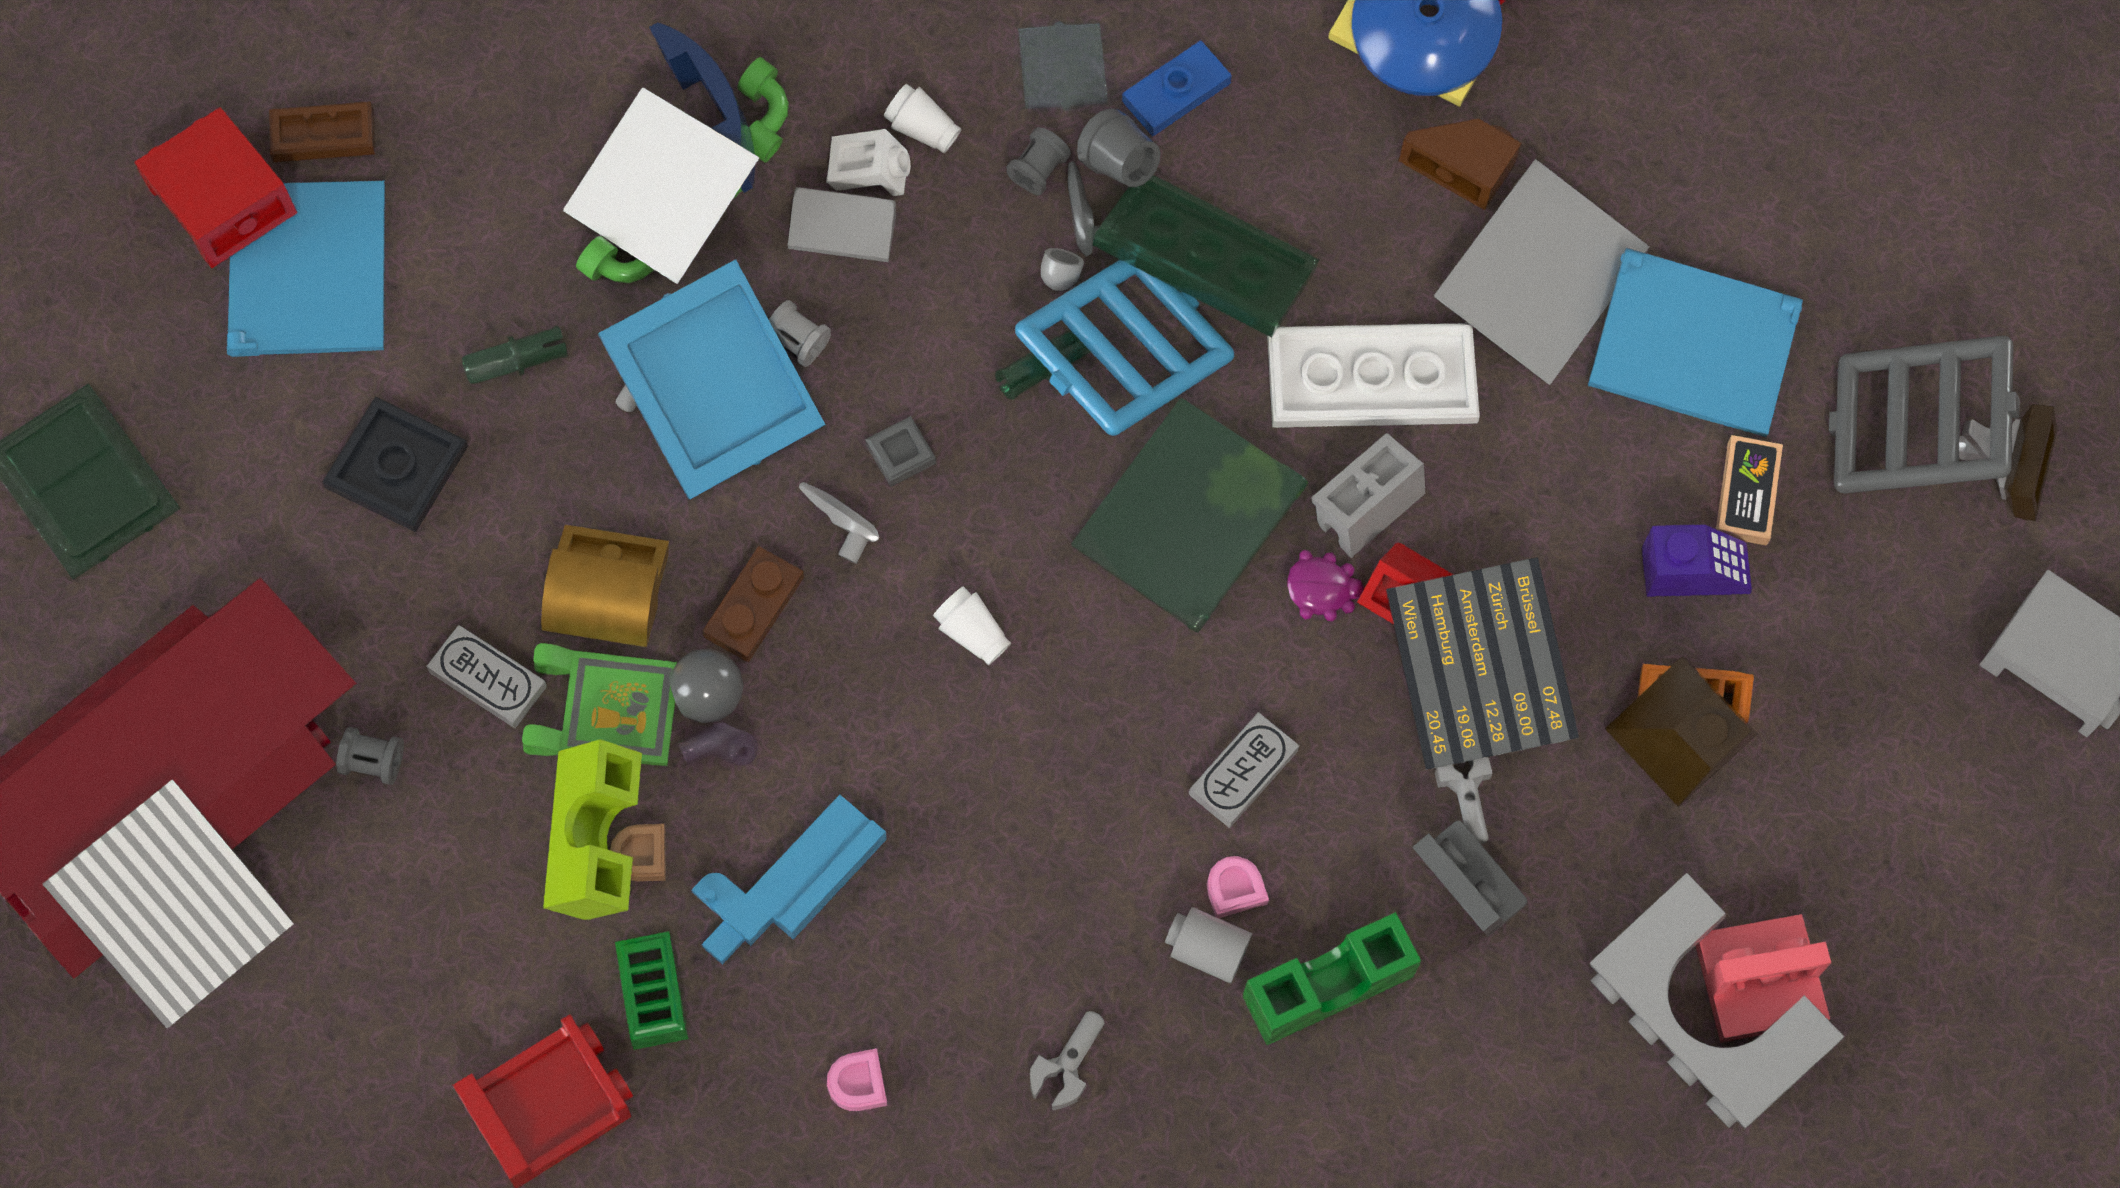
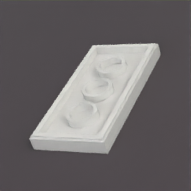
(1373, 375)

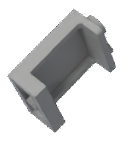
(2064, 650)

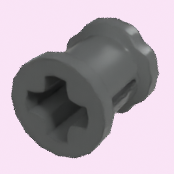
(1038, 161)
(370, 755)

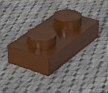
(753, 604)

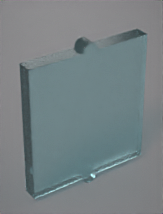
(1062, 66)

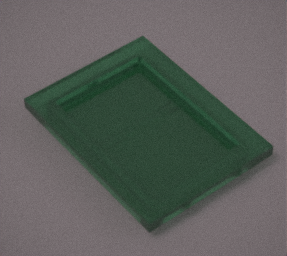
(82, 481)

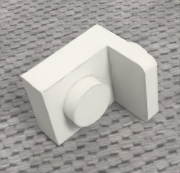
(868, 160)

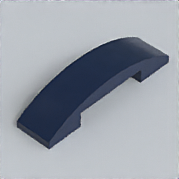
(693, 64)

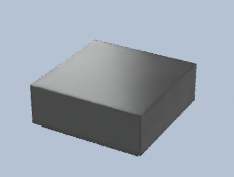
(900, 451)

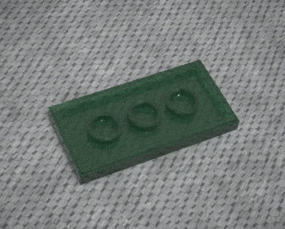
(1206, 253)

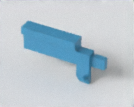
(796, 884)

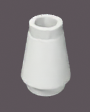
(921, 119)
(972, 625)

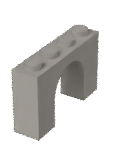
(1740, 1078)

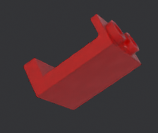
(216, 186)
(546, 1101)

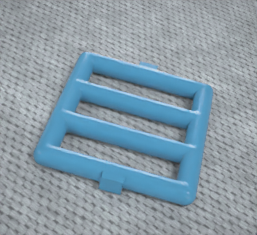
(1146, 398)

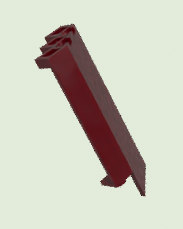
(201, 703)

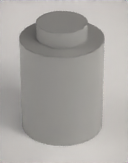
(1208, 943)

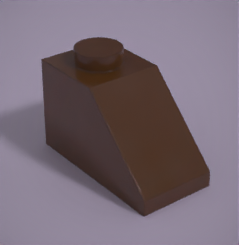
(1463, 157)

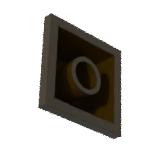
(1681, 731)

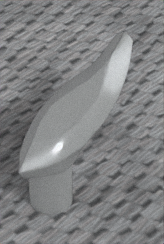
(859, 528)

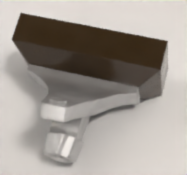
(2031, 455)

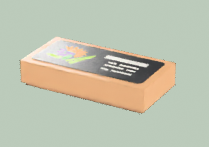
(1749, 489)

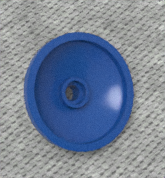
(1425, 52)

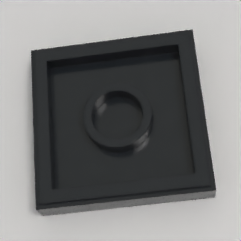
(395, 464)

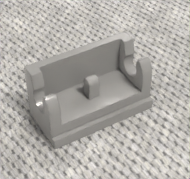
(1370, 494)

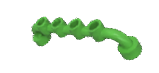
(756, 82)

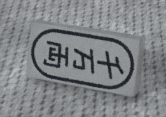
(486, 676)
(1243, 770)

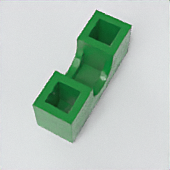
(1355, 970)

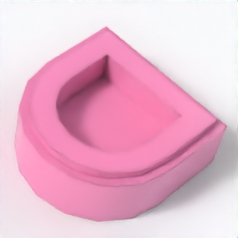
(1235, 886)
(857, 1081)

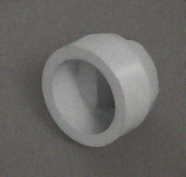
(1060, 269)

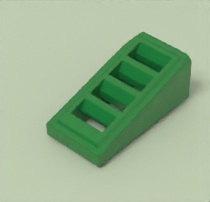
(658, 1031)

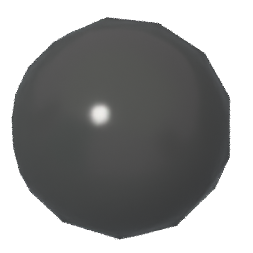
(706, 685)

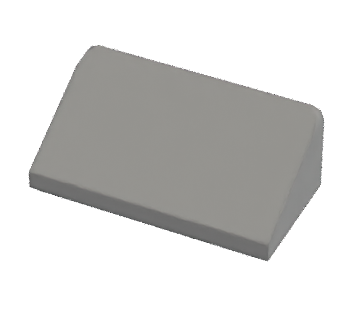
(842, 224)

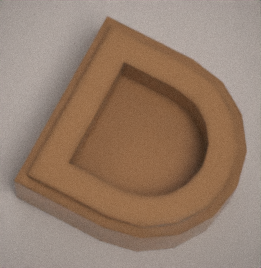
(647, 847)

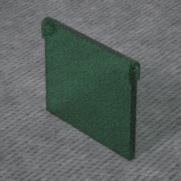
(1189, 514)

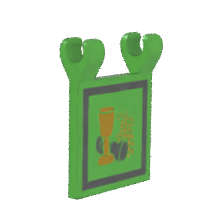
(607, 700)

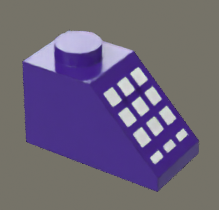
(1694, 562)

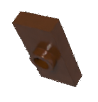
(321, 131)

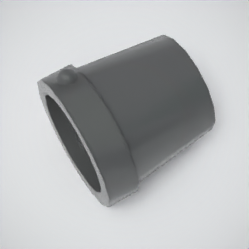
(1118, 148)

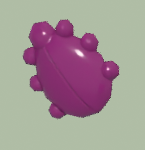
(1322, 586)

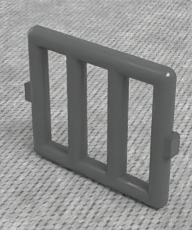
(1948, 469)

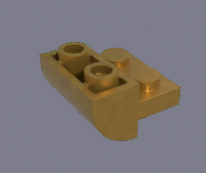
(603, 585)

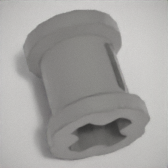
(799, 333)

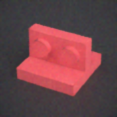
(1760, 973)

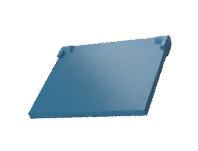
(314, 276)
(1695, 342)

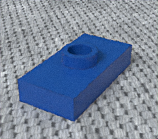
(1176, 88)

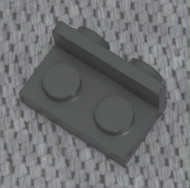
(1472, 876)

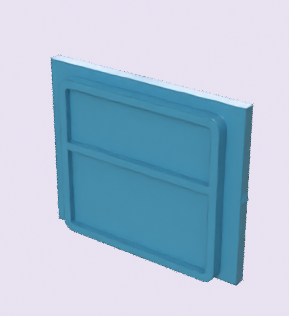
(711, 379)

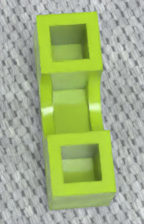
(590, 790)

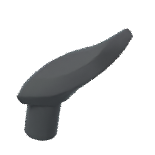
(1081, 211)

